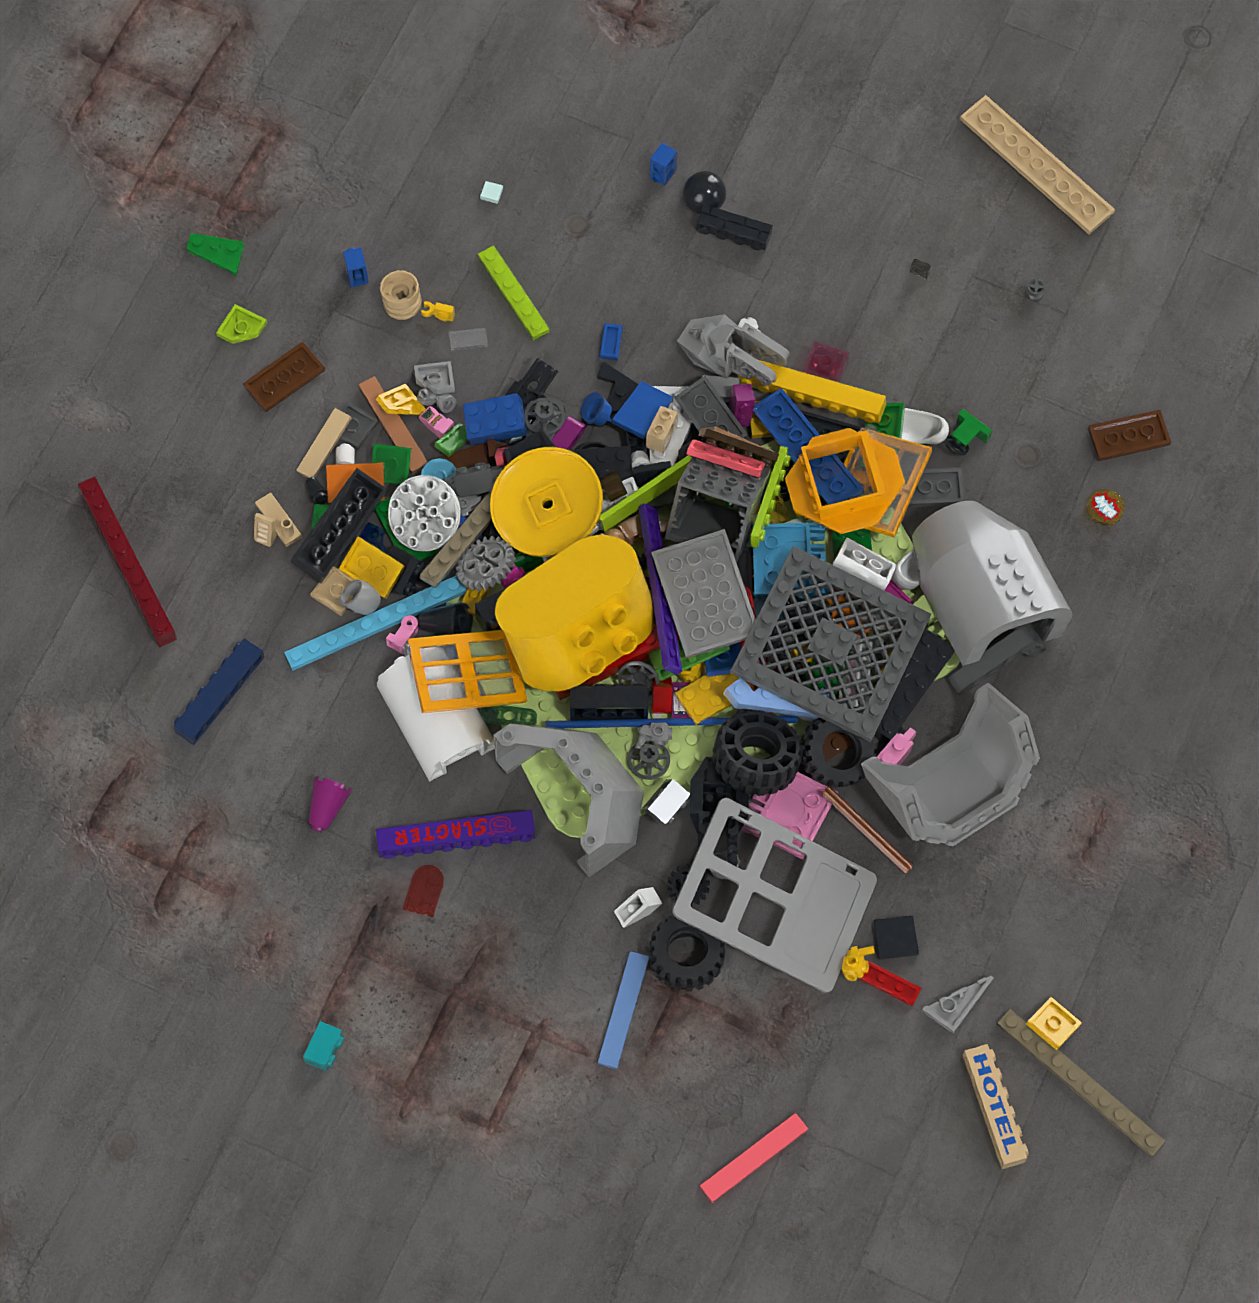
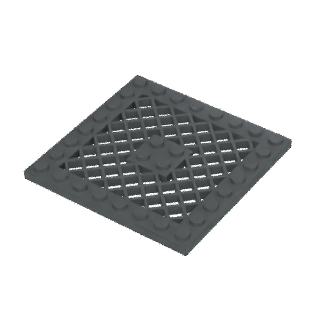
(831, 643)

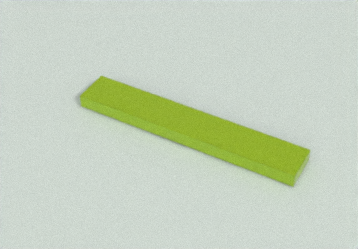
(643, 495)

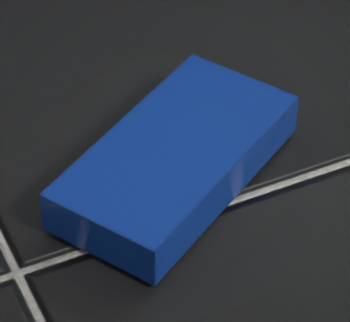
(611, 341)

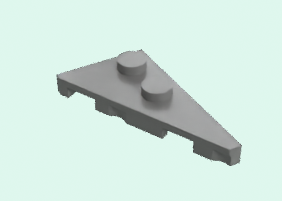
(953, 1009)

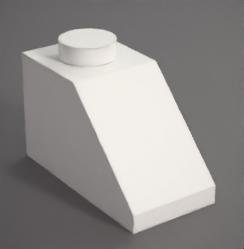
(638, 906)

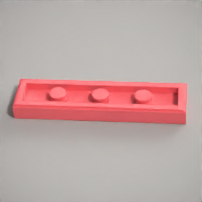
(725, 458)

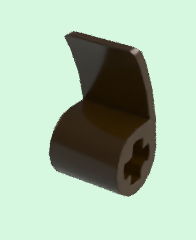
(613, 486)

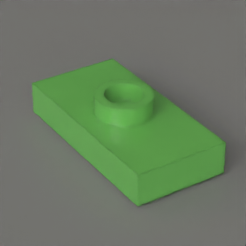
(452, 440)

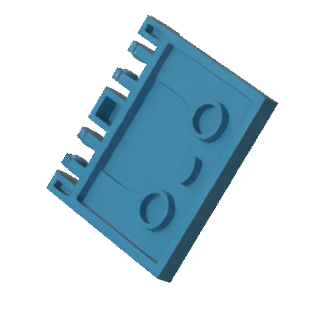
(775, 548)

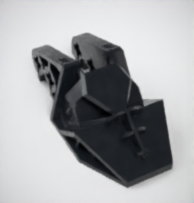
(706, 791)

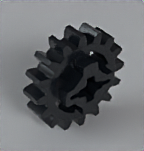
(680, 877)

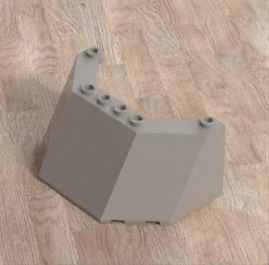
(964, 779)
(614, 792)

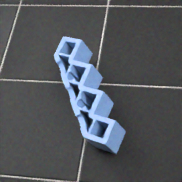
(743, 697)

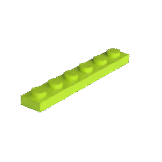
(513, 293)
(768, 502)

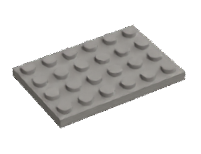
(705, 593)

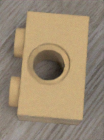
(662, 429)

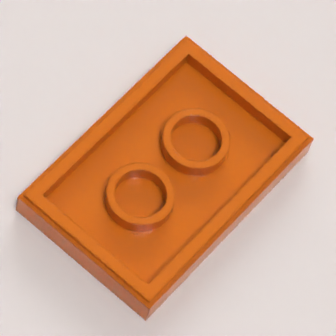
(339, 474)

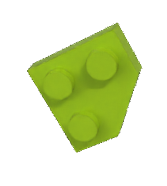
(241, 325)

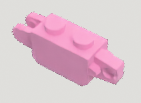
(898, 748)

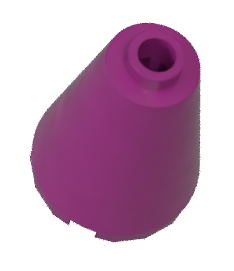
(326, 802)

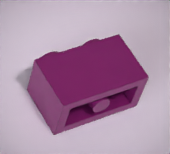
(742, 403)

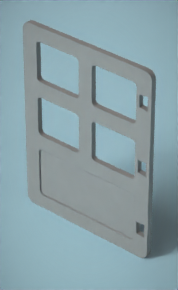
(817, 915)

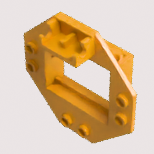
(852, 514)

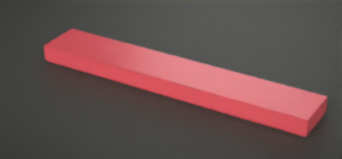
(753, 1158)

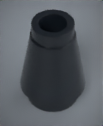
(316, 491)

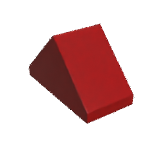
(662, 696)

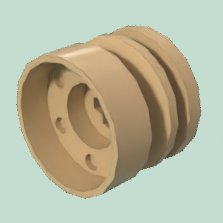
(401, 295)

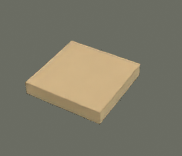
(330, 590)

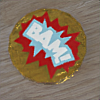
(1105, 507)

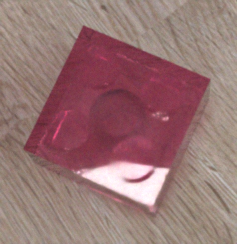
(826, 362)

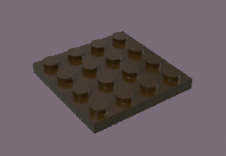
(740, 447)

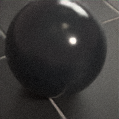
(704, 190)

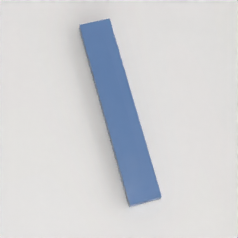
(623, 1010)

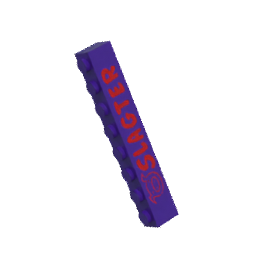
(455, 833)

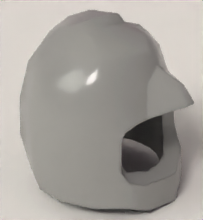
(365, 600)

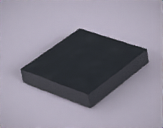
(896, 937)

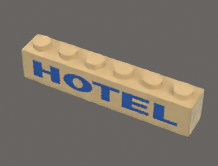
(995, 1107)

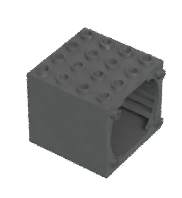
(695, 517)

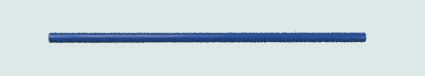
(639, 722)

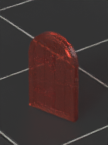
(424, 891)

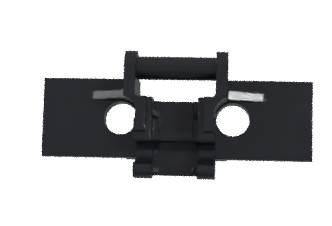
(538, 372)

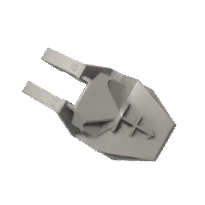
(710, 346)

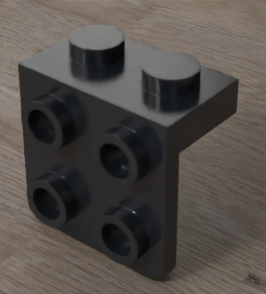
(646, 473)
(410, 573)

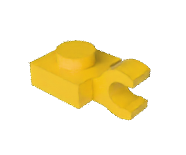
(441, 311)

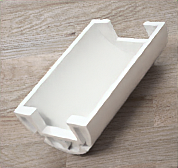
(436, 736)

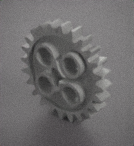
(485, 563)

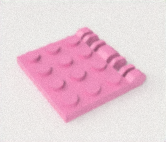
(797, 808)

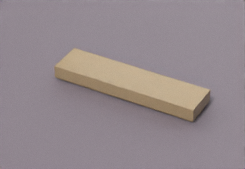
(324, 443)

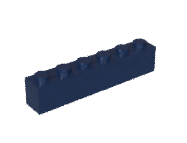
(219, 691)

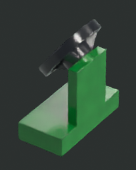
(966, 432)

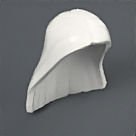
(924, 427)
(906, 572)

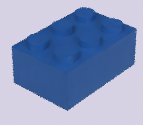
(494, 419)

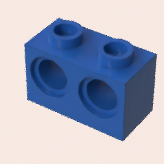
(663, 164)

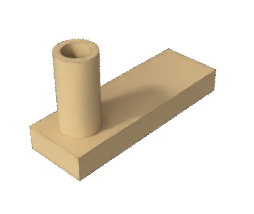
(283, 524)

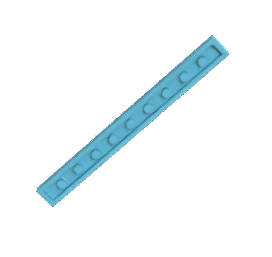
(374, 623)

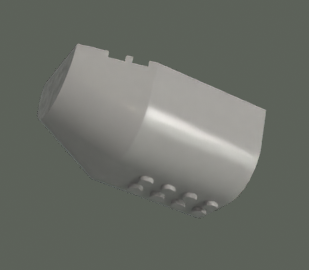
(984, 578)

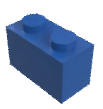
(355, 267)

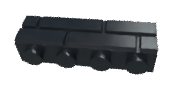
(734, 227)

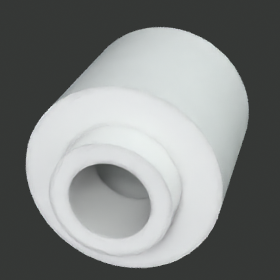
(345, 454)
(639, 458)

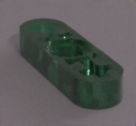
(503, 708)

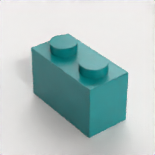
(323, 1046)

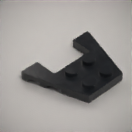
(621, 392)

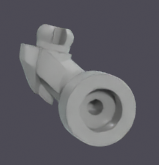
(445, 402)

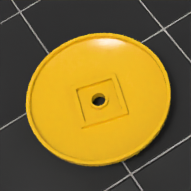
(541, 477)

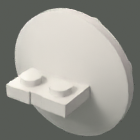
(424, 513)

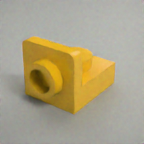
(694, 674)

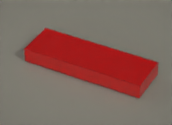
(891, 984)

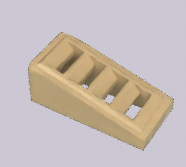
(264, 530)

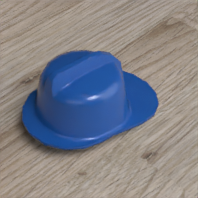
(596, 409)

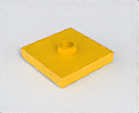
(1053, 1023)

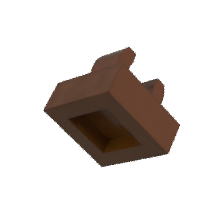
(492, 450)

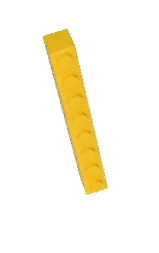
(823, 393)

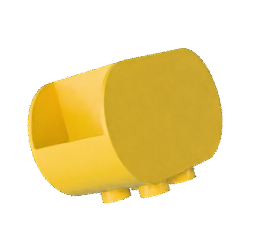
(576, 613)

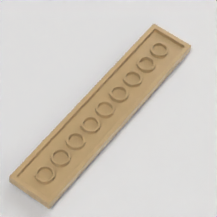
(1037, 164)

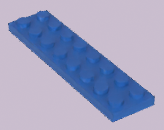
(794, 431)

